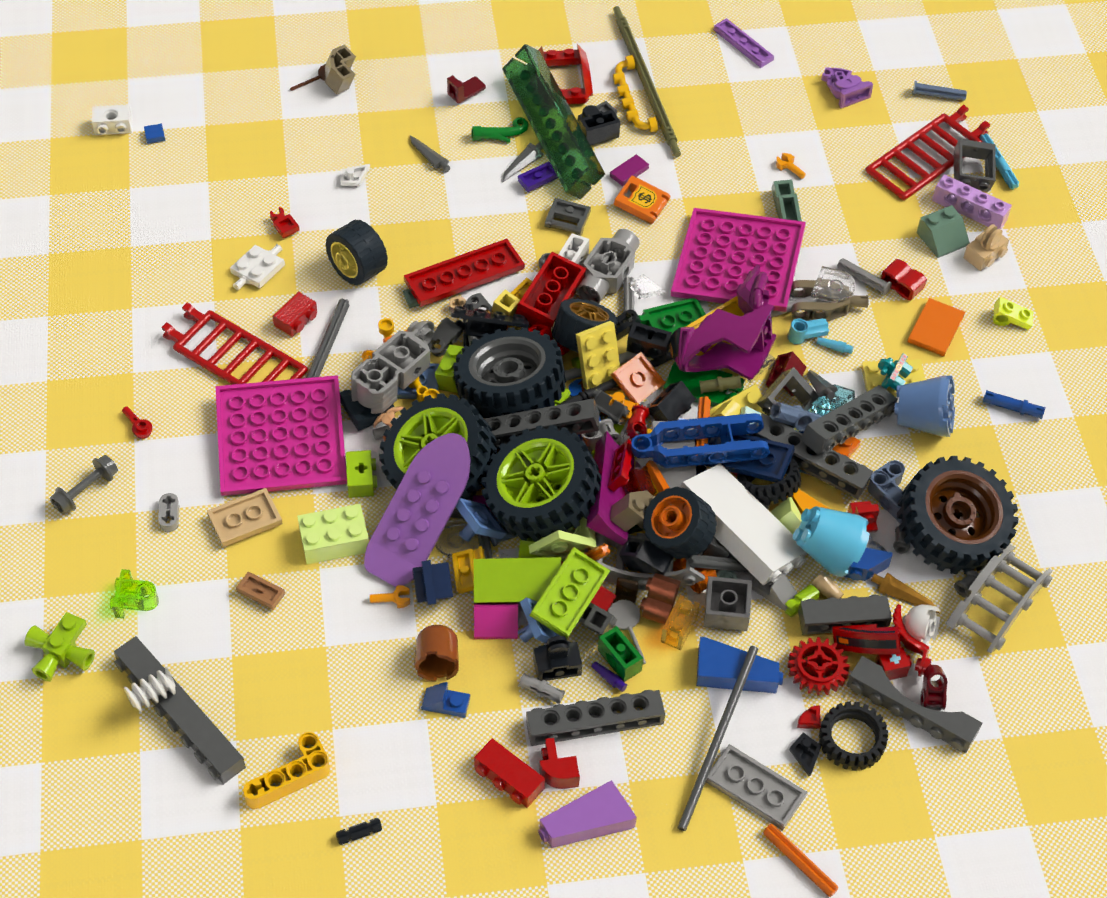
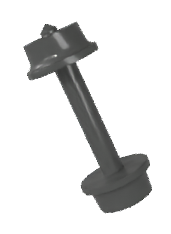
(104, 467)

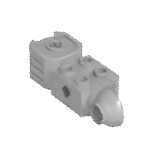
(392, 366)

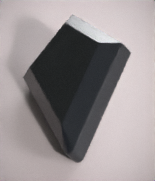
(806, 752)

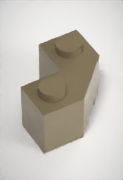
(338, 69)
(631, 510)

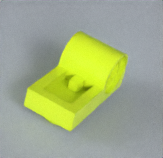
(1009, 312)

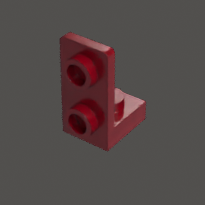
(462, 91)

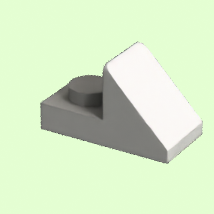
(776, 592)

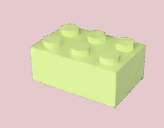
(333, 533)

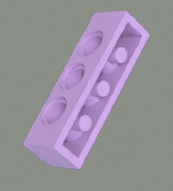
(971, 202)

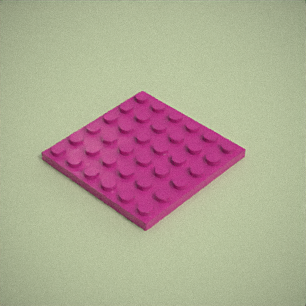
(728, 245)
(280, 435)

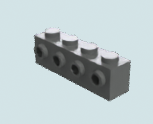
(822, 615)

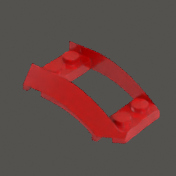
(572, 57)

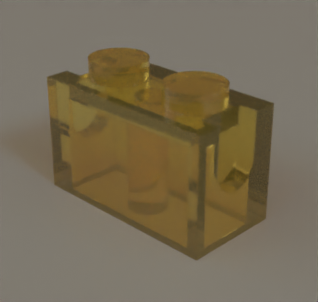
(680, 621)

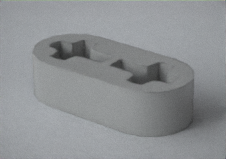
(164, 512)

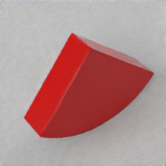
(810, 718)

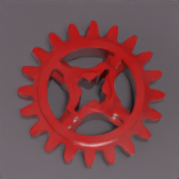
(820, 664)

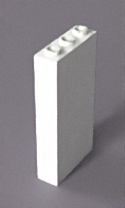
(747, 526)

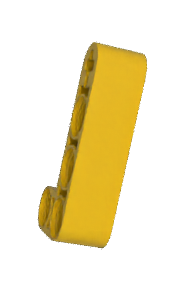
(285, 773)

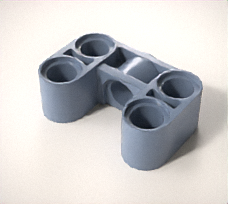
(887, 489)

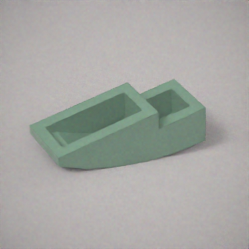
(786, 200)

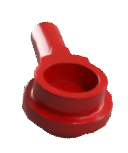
(141, 427)

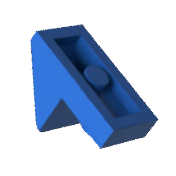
(445, 701)

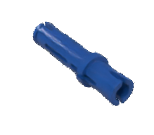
(1020, 406)

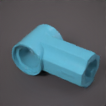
(804, 329)

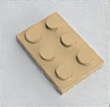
(244, 517)

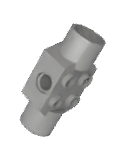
(608, 265)

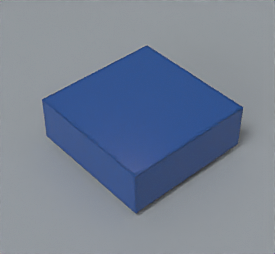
(154, 133)

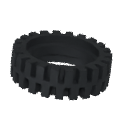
(777, 490)
(853, 759)

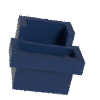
(432, 582)

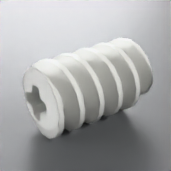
(151, 689)

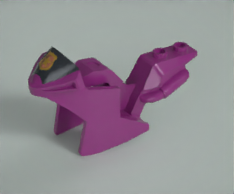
(748, 334)

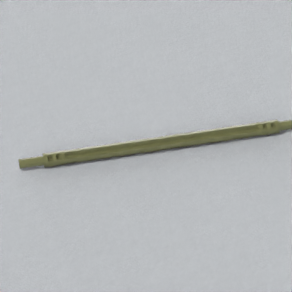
(647, 82)

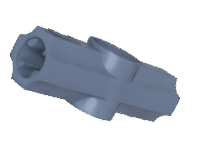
(793, 415)

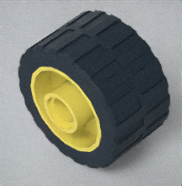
(356, 252)

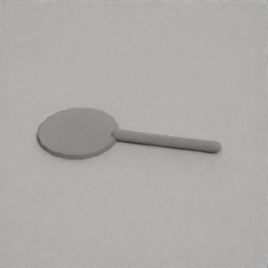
(627, 617)

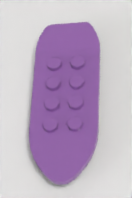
(419, 510)

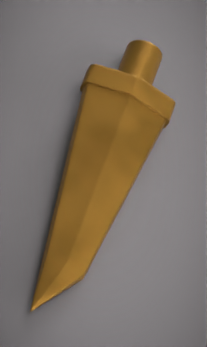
(893, 587)

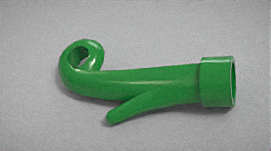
(500, 133)

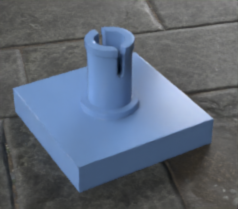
(479, 520)
(534, 628)

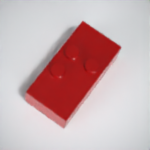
(550, 287)

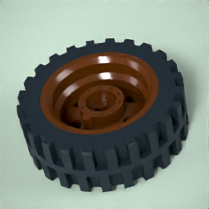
(963, 492)

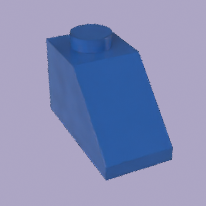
(871, 562)

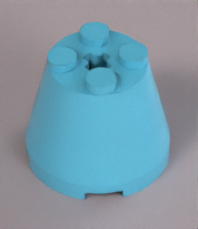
(832, 538)

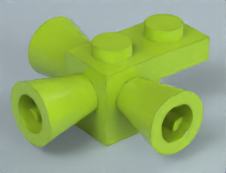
(59, 647)

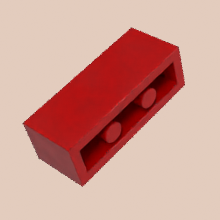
(509, 773)

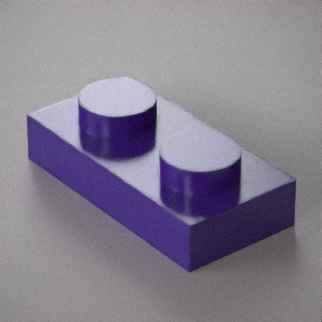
(537, 177)

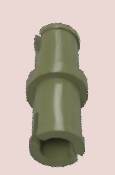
(720, 384)

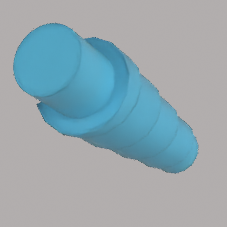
(835, 345)

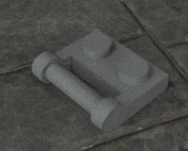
(570, 212)

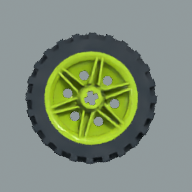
(429, 421)
(527, 478)

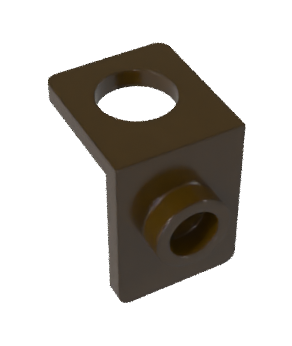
(626, 590)

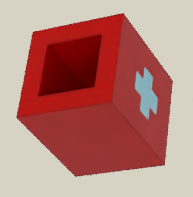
(895, 665)

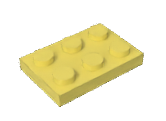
(598, 354)
(873, 378)

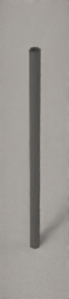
(717, 739)

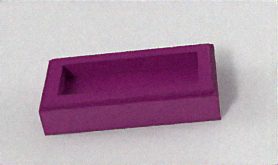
(633, 166)

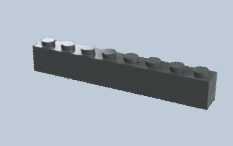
(182, 714)

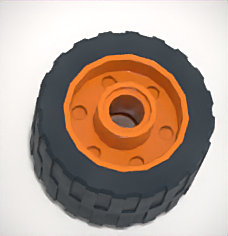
(679, 522)

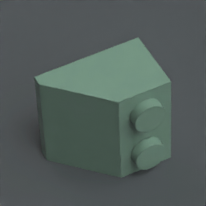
(943, 231)

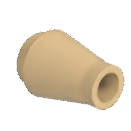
(827, 586)

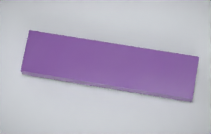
(743, 43)

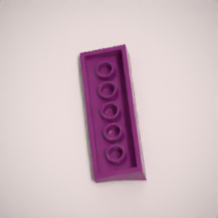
(600, 512)

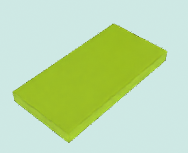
(513, 578)
(569, 593)

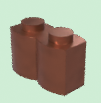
(660, 598)

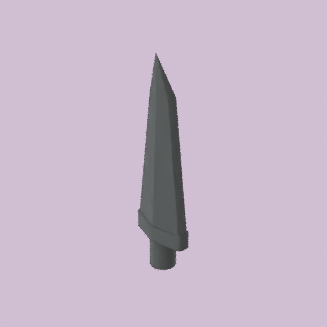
(528, 156)
(433, 157)
(821, 386)

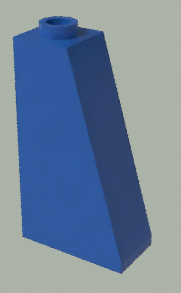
(721, 665)

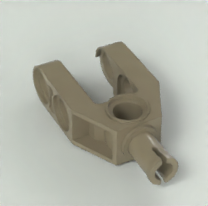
(831, 310)

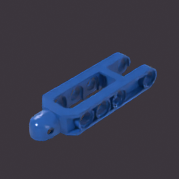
(725, 428)

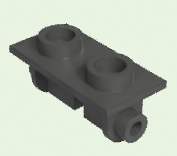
(613, 412)

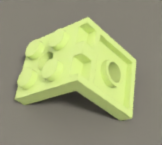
(561, 543)

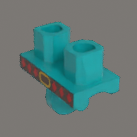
(892, 370)

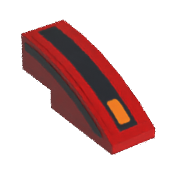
(867, 639)

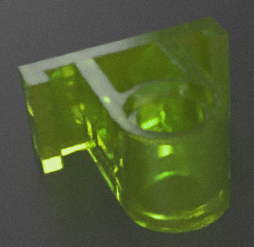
(131, 595)

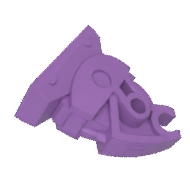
(846, 87)

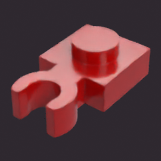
(284, 224)

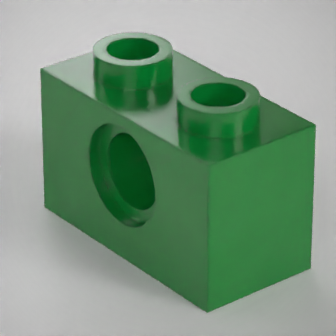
(620, 654)

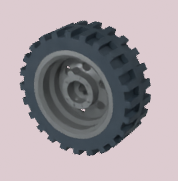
(510, 372)

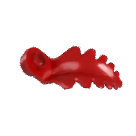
(911, 643)

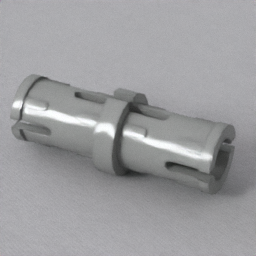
(541, 688)

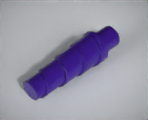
(610, 677)

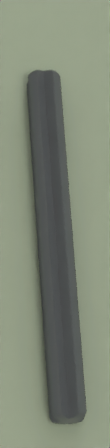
(328, 339)

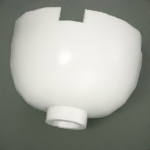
(922, 623)

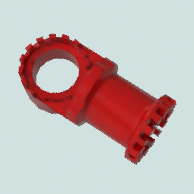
(637, 421)

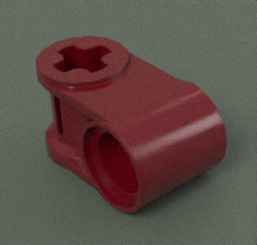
(934, 692)

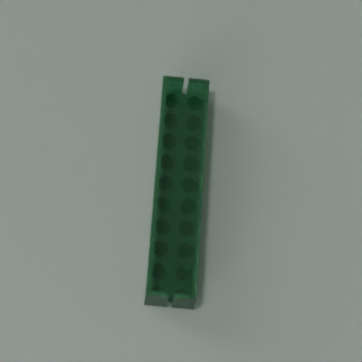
(553, 122)

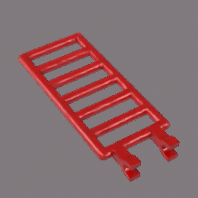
(908, 143)
(201, 319)

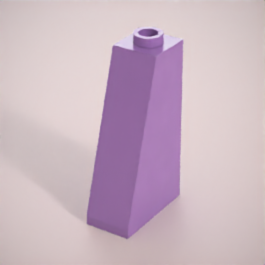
(588, 817)

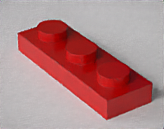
(620, 466)

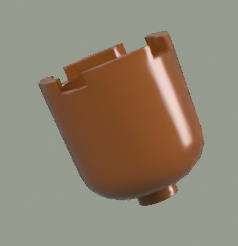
(436, 653)

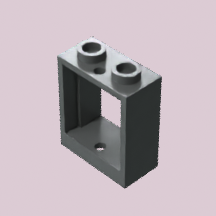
(975, 150)
(796, 384)

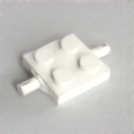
(257, 266)

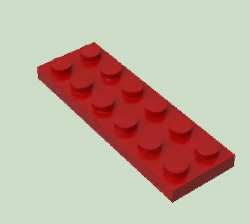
(463, 272)

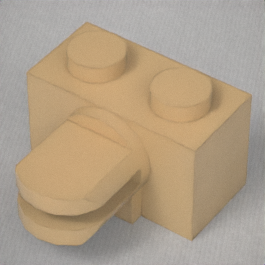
(986, 248)

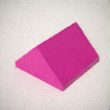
(495, 620)

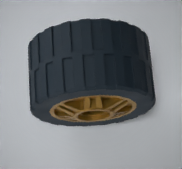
(578, 316)

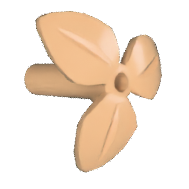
(387, 417)

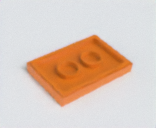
(936, 327)

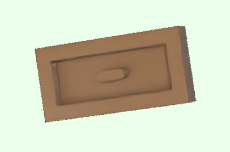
(260, 590)

